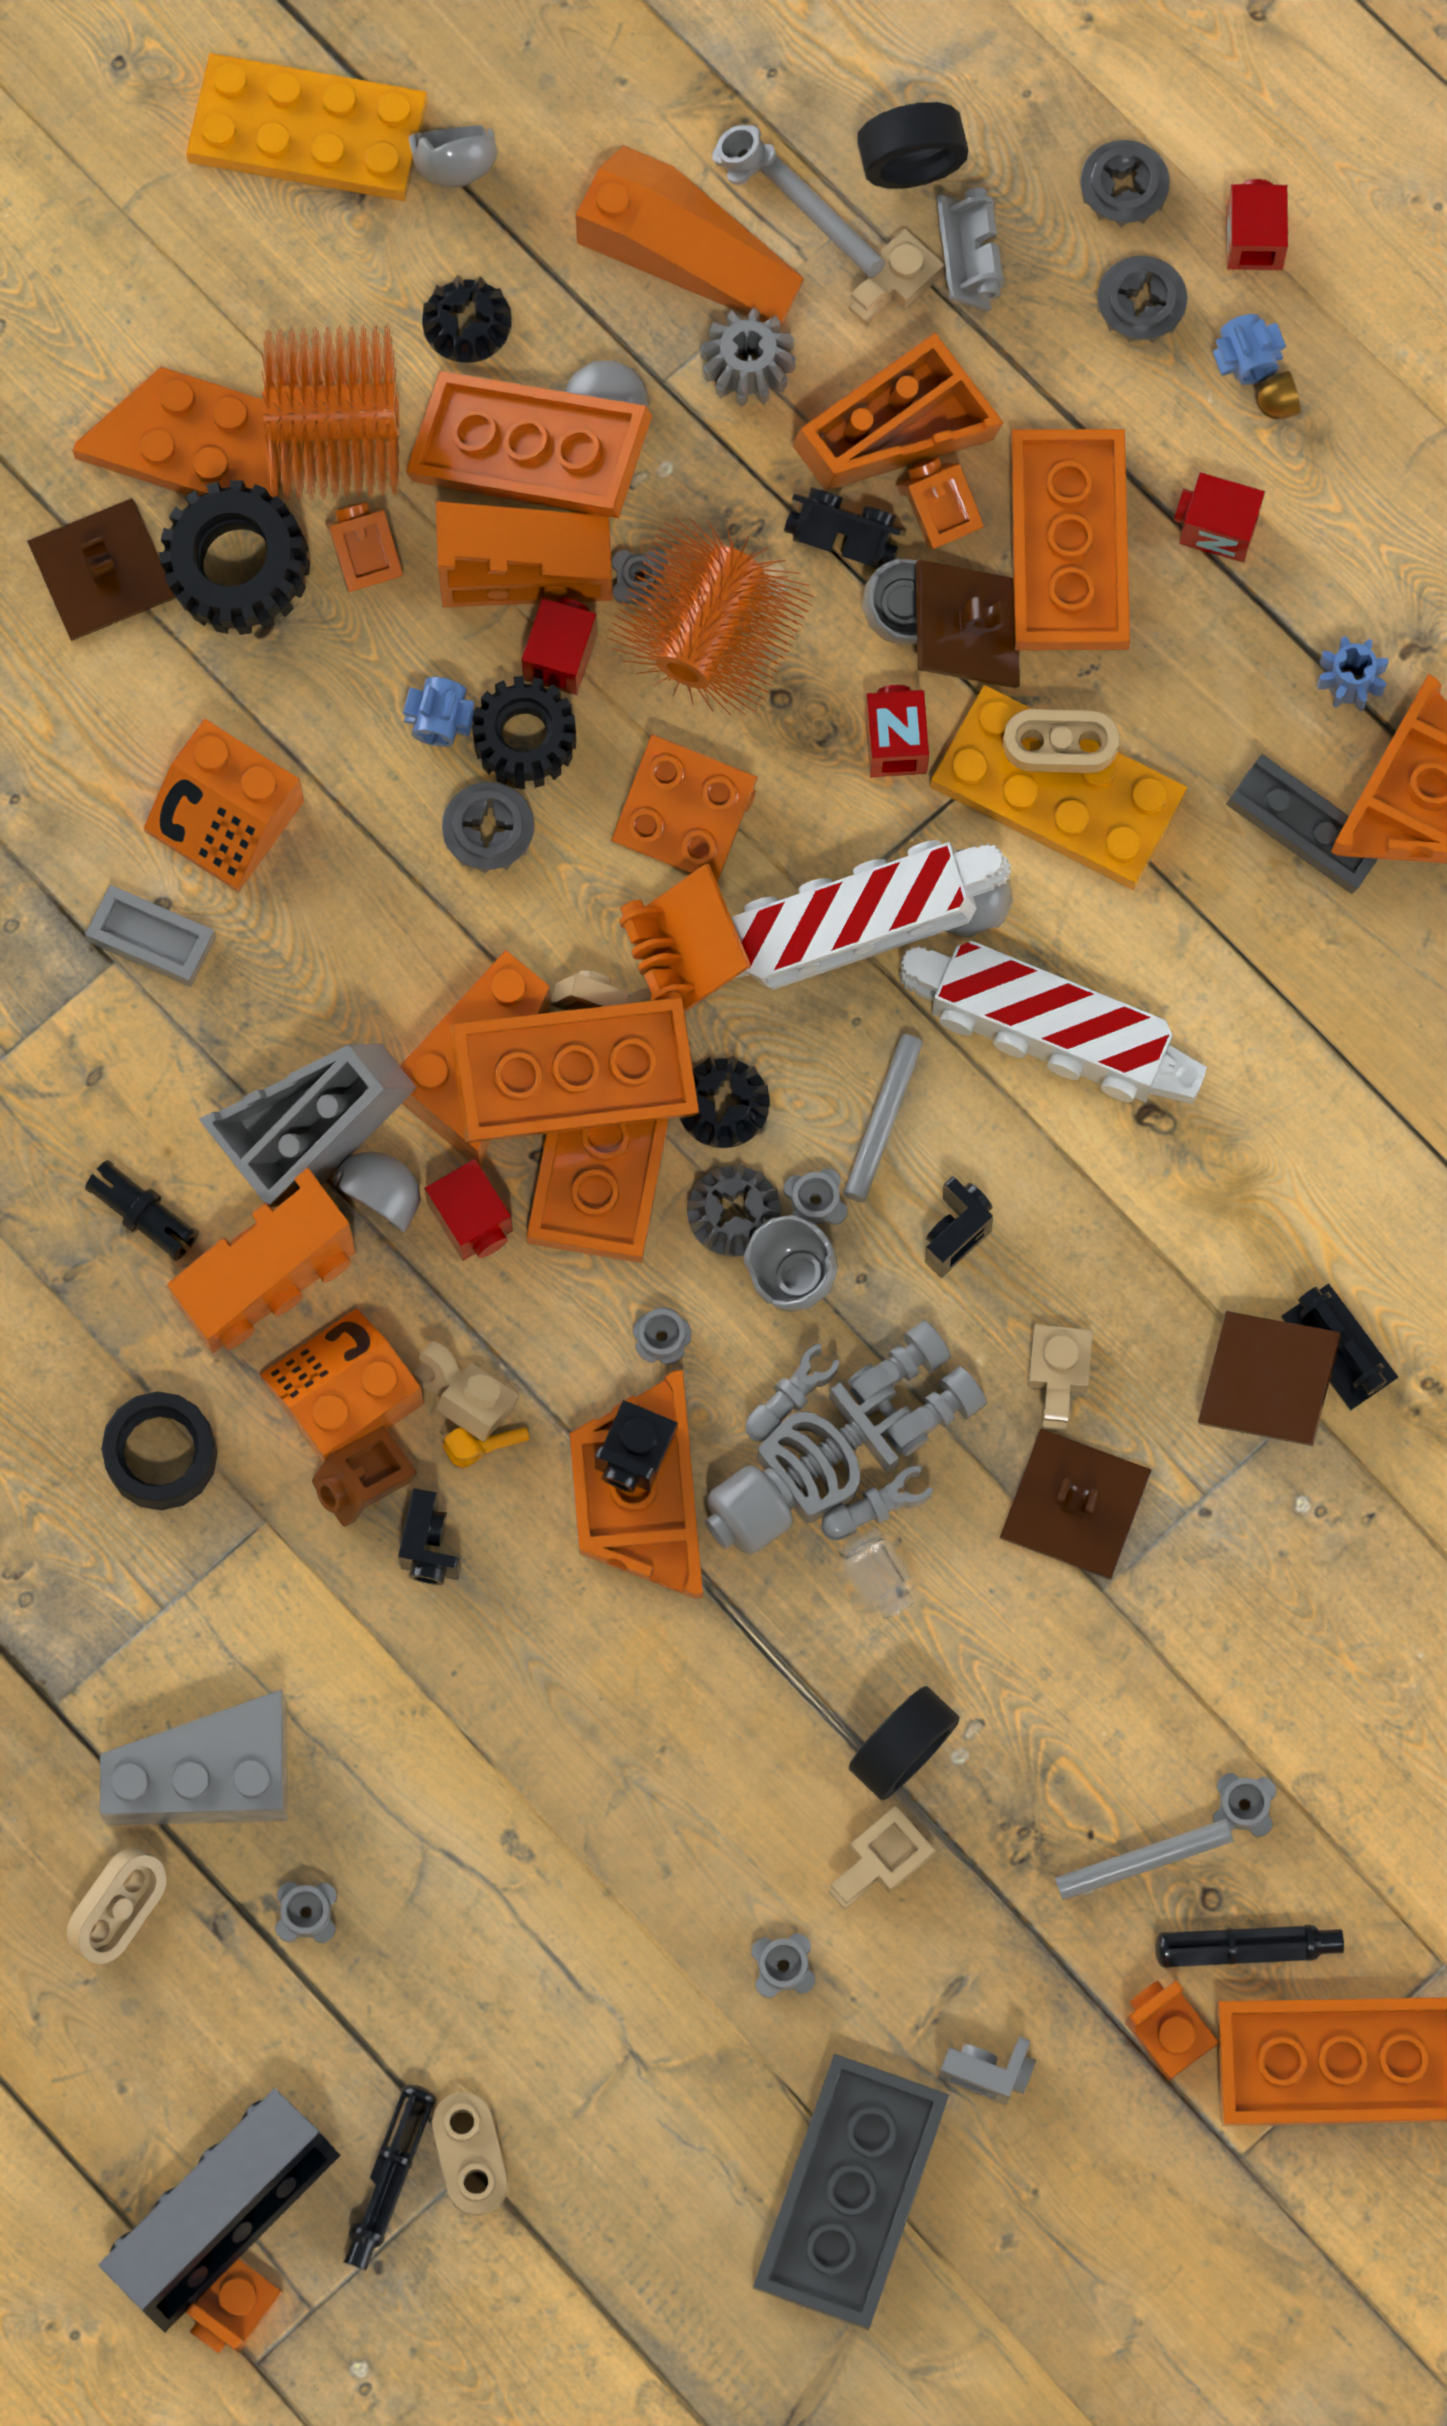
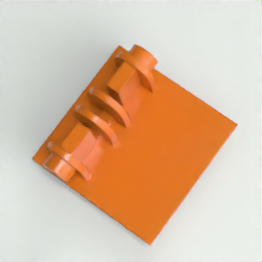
(684, 807)
(685, 940)

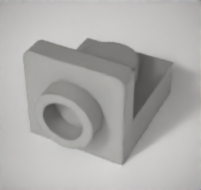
(976, 2071)

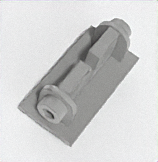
(971, 268)

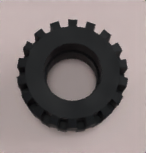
(217, 514)

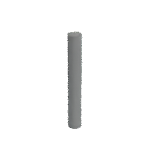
(824, 217)
(883, 1118)
(1144, 1859)

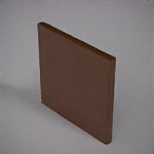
(101, 569)
(966, 624)
(1269, 1378)
(1075, 1504)

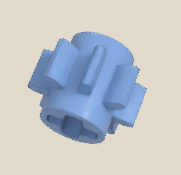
(1249, 349)
(1362, 662)
(439, 711)

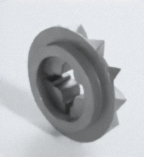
(1119, 160)
(1127, 279)
(469, 809)
(706, 1212)

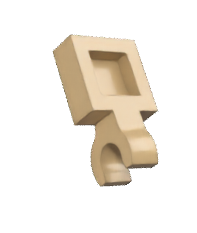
(905, 276)
(593, 990)
(1059, 1365)
(466, 1397)
(885, 1853)

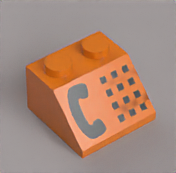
(223, 805)
(343, 1385)

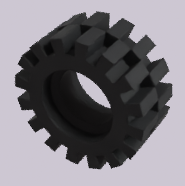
(517, 700)

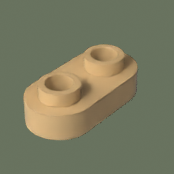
(1060, 738)
(116, 1906)
(469, 2153)

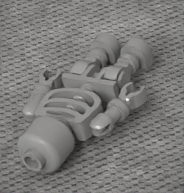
(757, 1504)

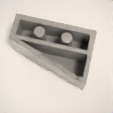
(310, 1118)
(202, 1771)

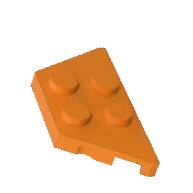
(182, 435)
(1406, 797)
(641, 1530)

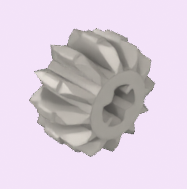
(744, 338)

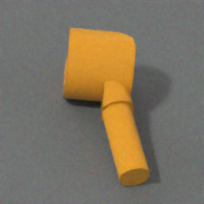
(466, 1450)

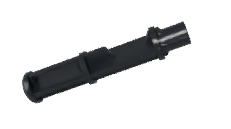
(1246, 1945)
(389, 2175)

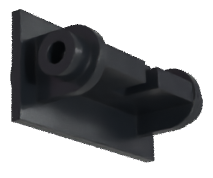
(823, 520)
(1358, 1365)

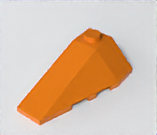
(675, 231)

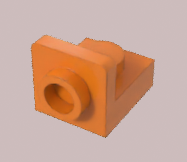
(941, 501)
(363, 546)
(1169, 2028)
(233, 2308)

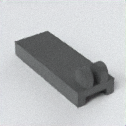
(1298, 821)

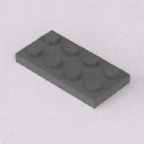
(851, 2191)

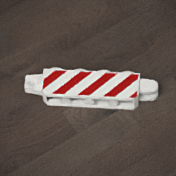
(867, 911)
(1053, 1021)

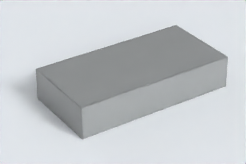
(150, 935)

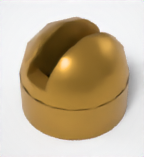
(1279, 397)

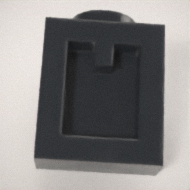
(954, 1238)
(635, 1448)
(424, 1528)

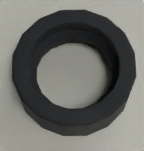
(912, 145)
(149, 1407)
(904, 1743)

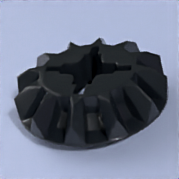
(479, 339)
(740, 1121)

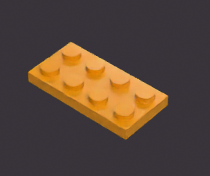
(306, 127)
(1096, 818)

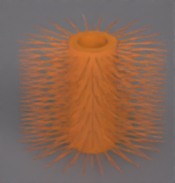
(330, 412)
(710, 617)

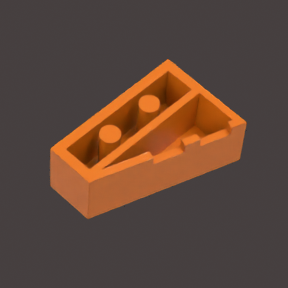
(898, 418)
(520, 555)
(501, 992)
(264, 1266)

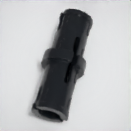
(141, 1210)

